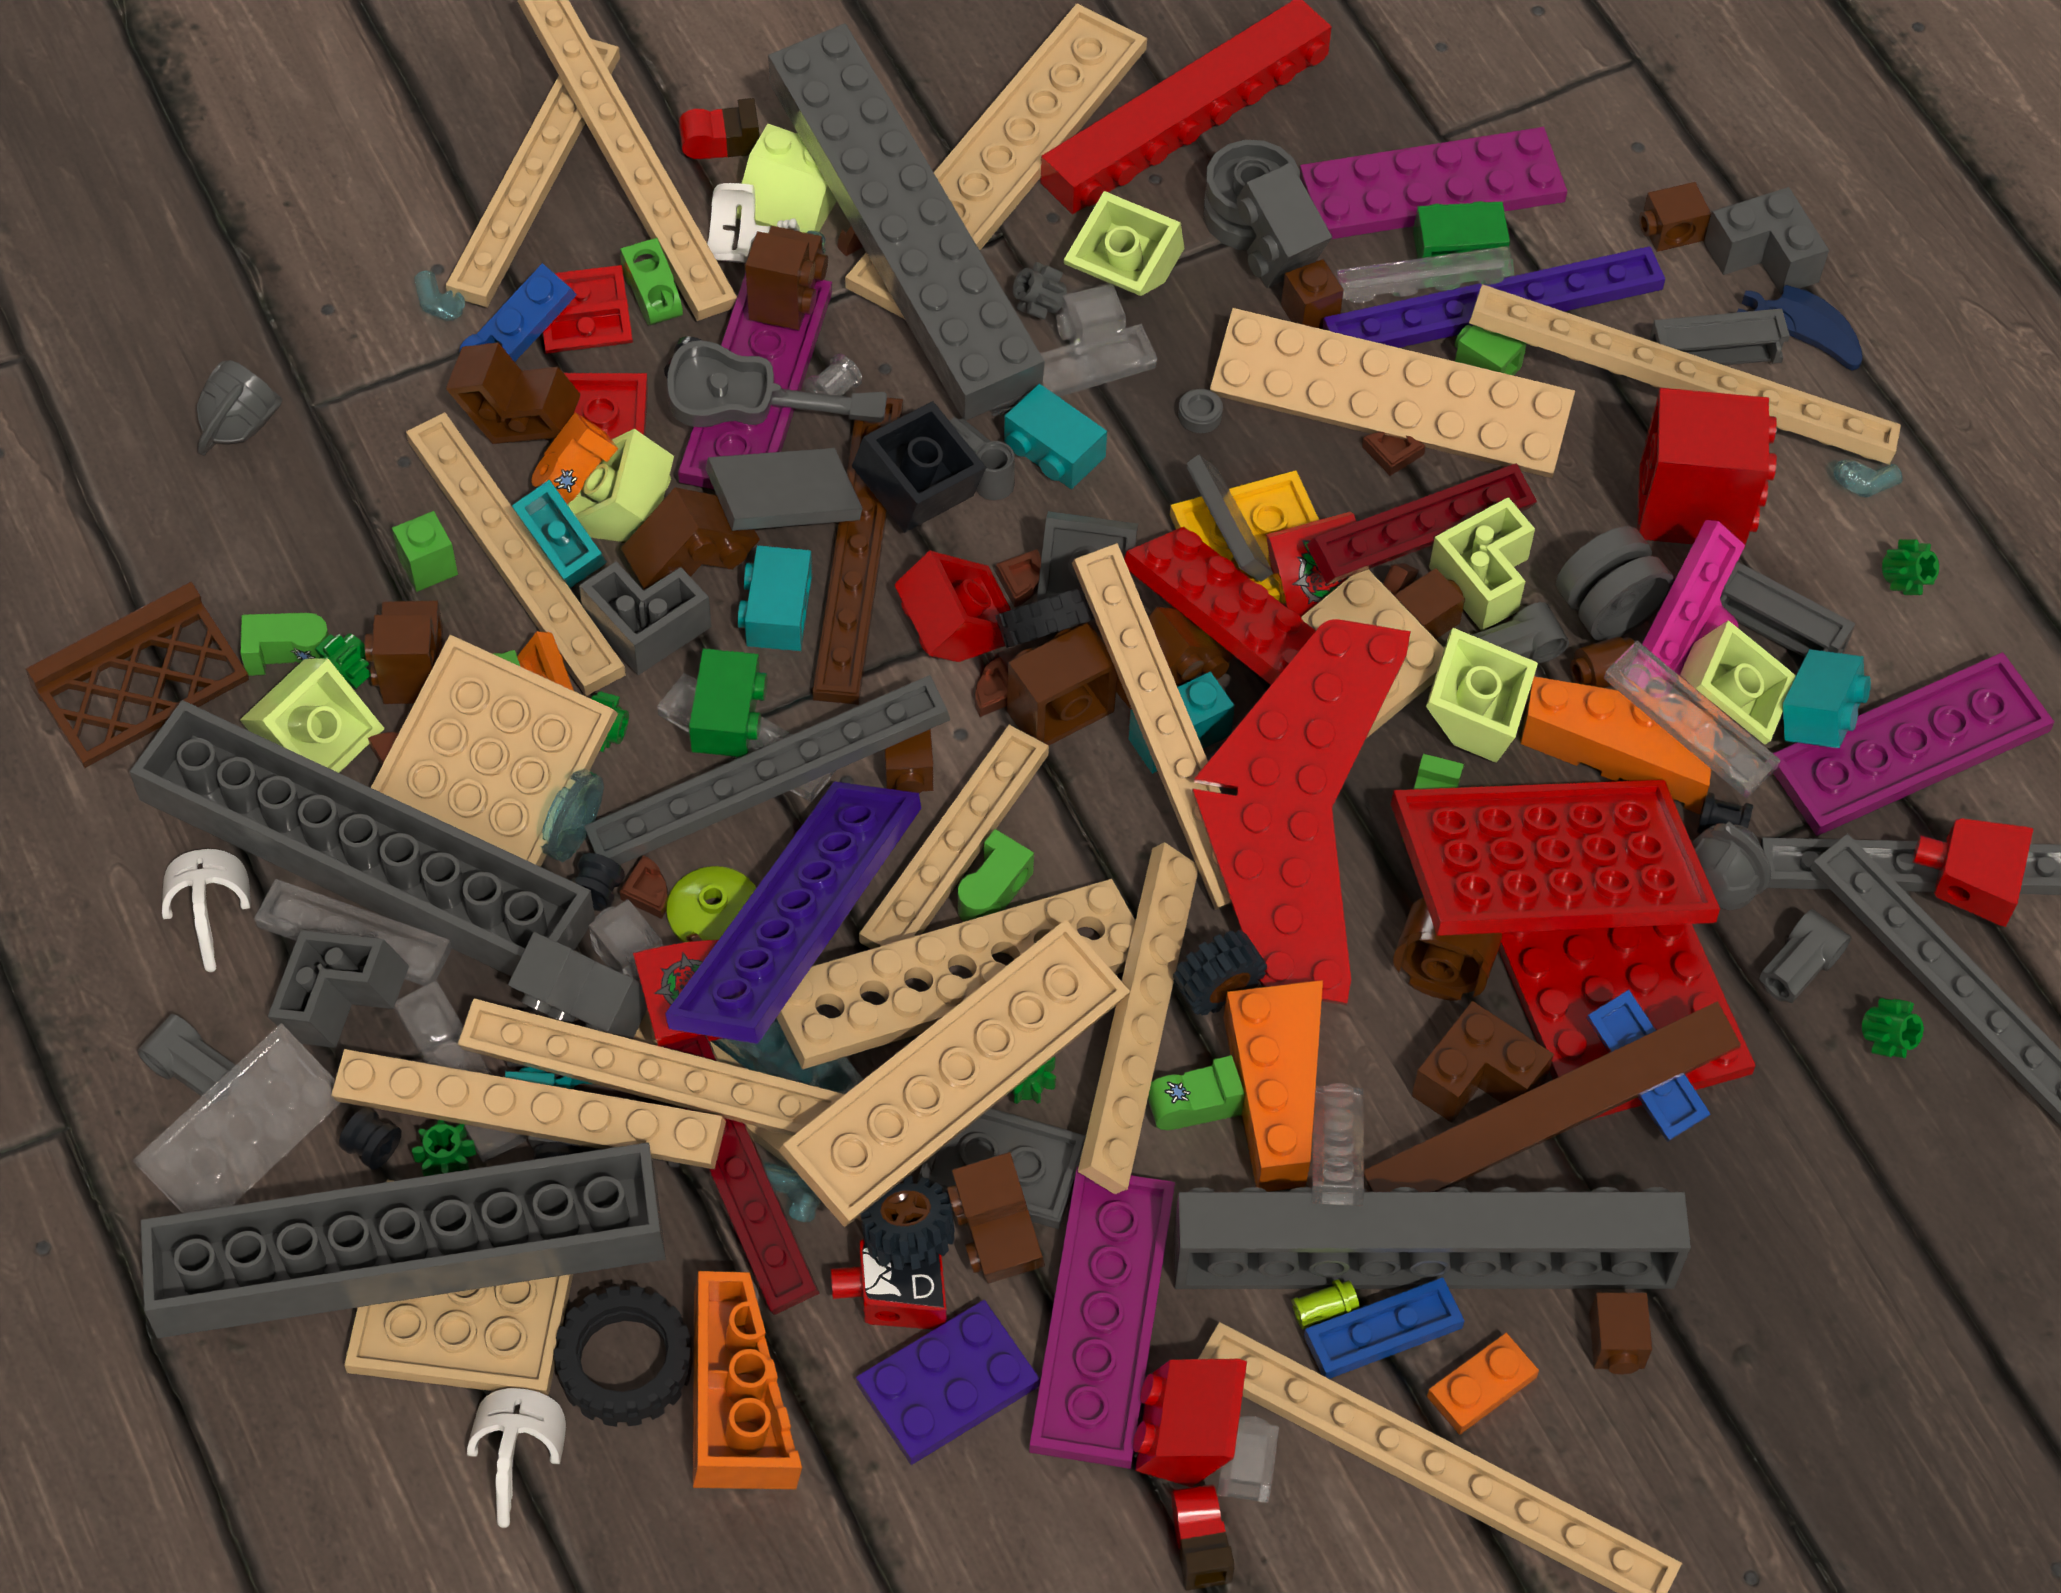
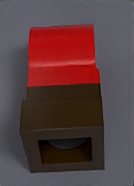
(720, 131)
(1201, 1538)

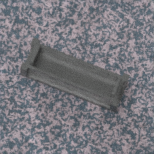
(1726, 337)
(1783, 614)

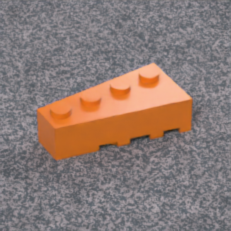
(1611, 735)
(1276, 1056)
(737, 1406)

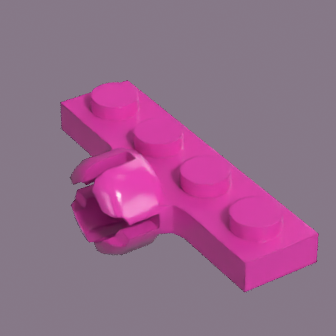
(1694, 599)

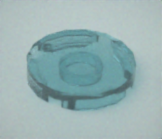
(570, 813)

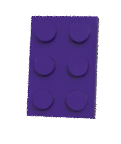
(947, 1382)

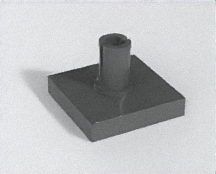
(1072, 537)

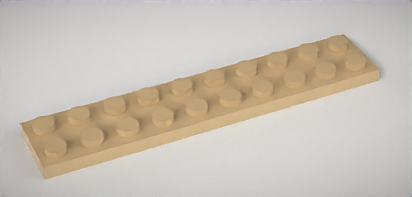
(1030, 117)

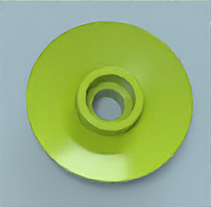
(687, 906)

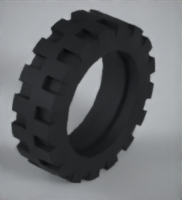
(1044, 617)
(611, 1308)

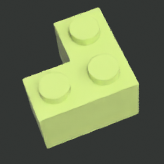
(1482, 561)

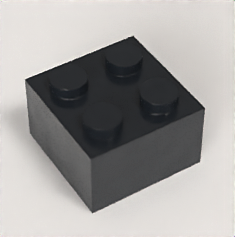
(918, 466)

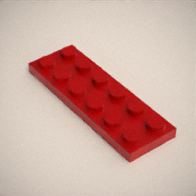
(1221, 600)

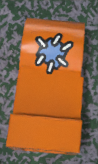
(573, 457)

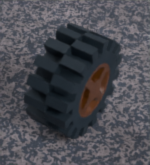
(1219, 968)
(909, 1224)

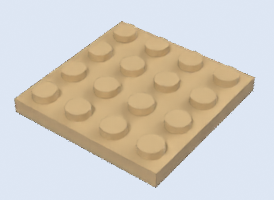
(492, 747)
(465, 1338)

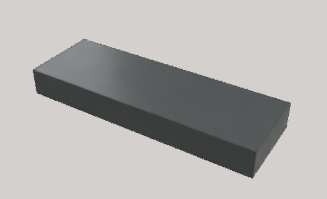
(1229, 518)

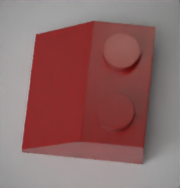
(953, 606)
(1189, 1419)

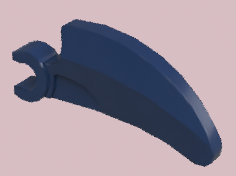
(1813, 322)

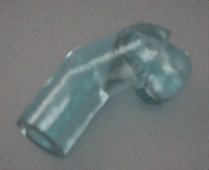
(435, 303)
(1864, 480)
(802, 1197)

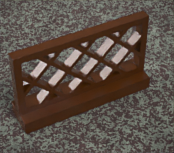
(119, 641)

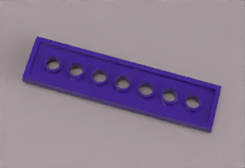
(793, 913)

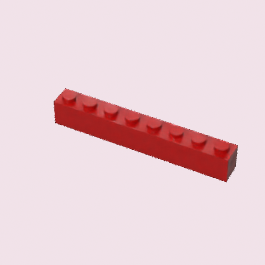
(1185, 105)

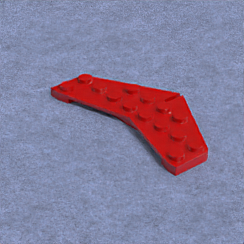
(1288, 770)

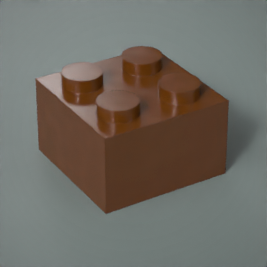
(1061, 685)

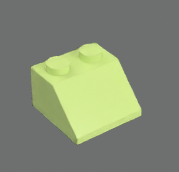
(786, 182)
(1127, 245)
(624, 489)
(1739, 679)
(1480, 694)
(315, 715)

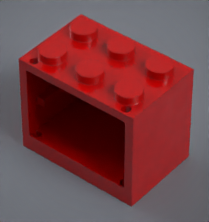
(1705, 463)

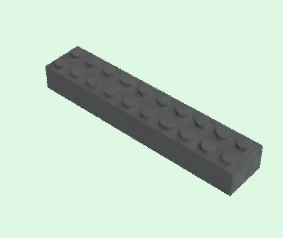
(905, 222)
(356, 840)
(1421, 1236)
(401, 1240)

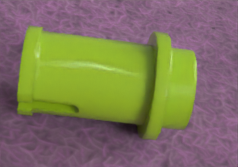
(1325, 1304)

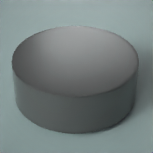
(1200, 410)

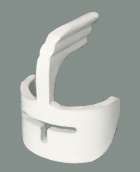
(724, 213)
(217, 868)
(537, 1416)

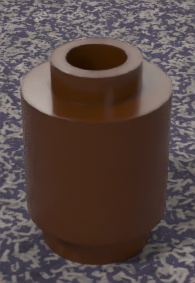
(1593, 660)

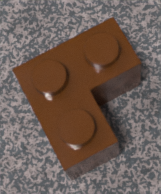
(783, 276)
(510, 401)
(686, 533)
(404, 648)
(1185, 648)
(1481, 1055)
(994, 1207)

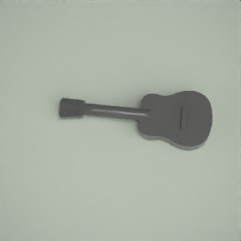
(719, 386)

